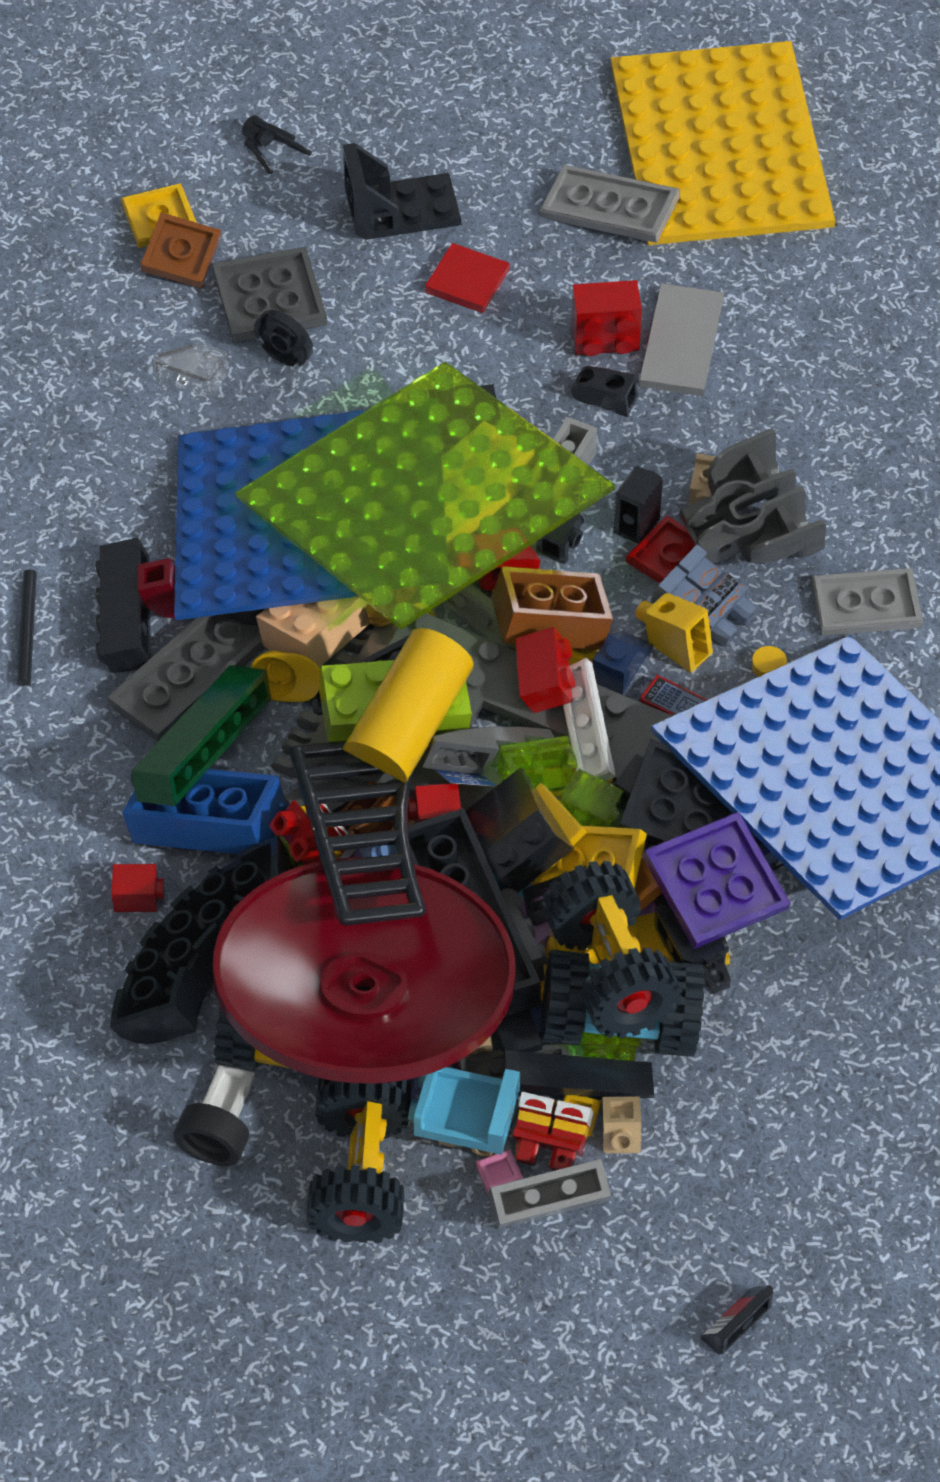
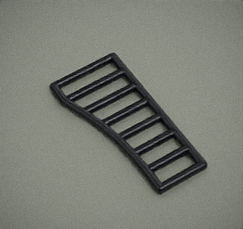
(326, 845)

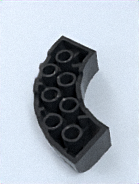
(177, 955)

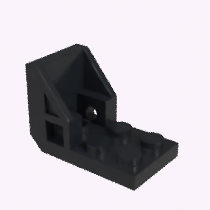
(394, 207)

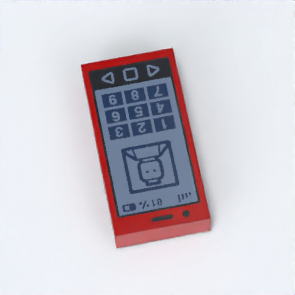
(669, 696)

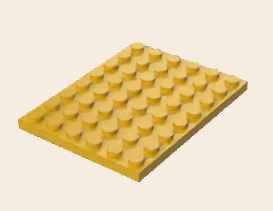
(726, 134)

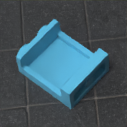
(465, 1108)

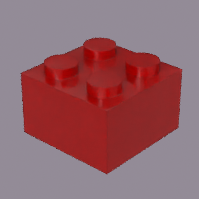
(606, 317)

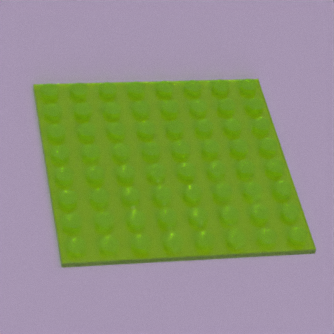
(424, 493)

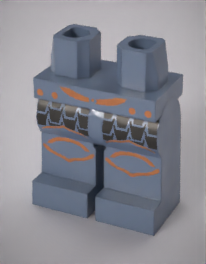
(709, 587)

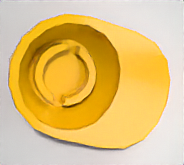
(289, 675)

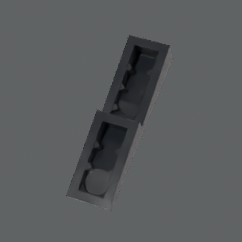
(578, 1075)

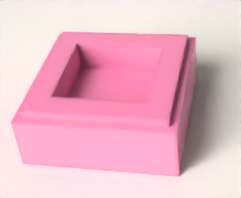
(498, 1169)

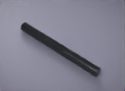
(27, 628)

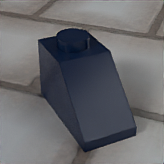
(620, 660)

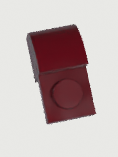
(157, 586)

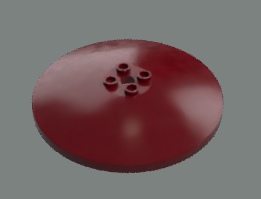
(293, 974)

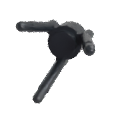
(262, 133)

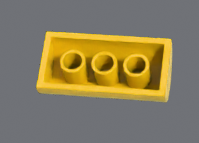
(410, 703)

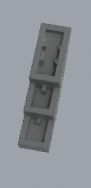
(476, 748)

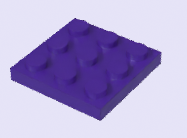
(716, 880)

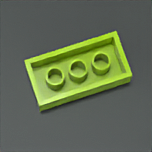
(350, 687)

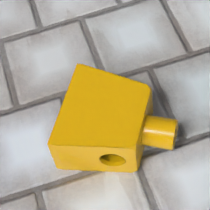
(677, 629)

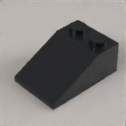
(517, 831)

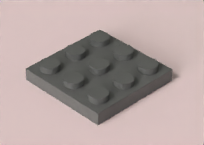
(268, 282)

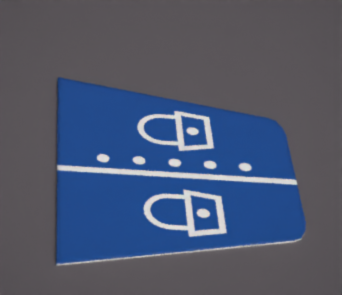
(465, 778)

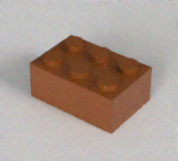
(544, 599)

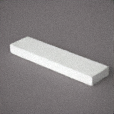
(587, 724)

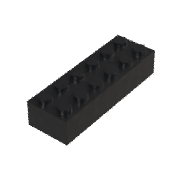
(452, 849)

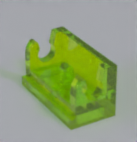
(543, 760)

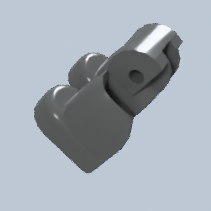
(741, 478)

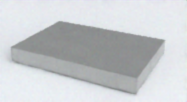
(866, 601)

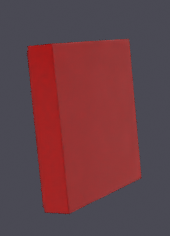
(467, 277)
(661, 549)

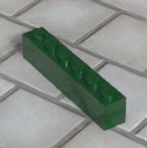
(201, 735)

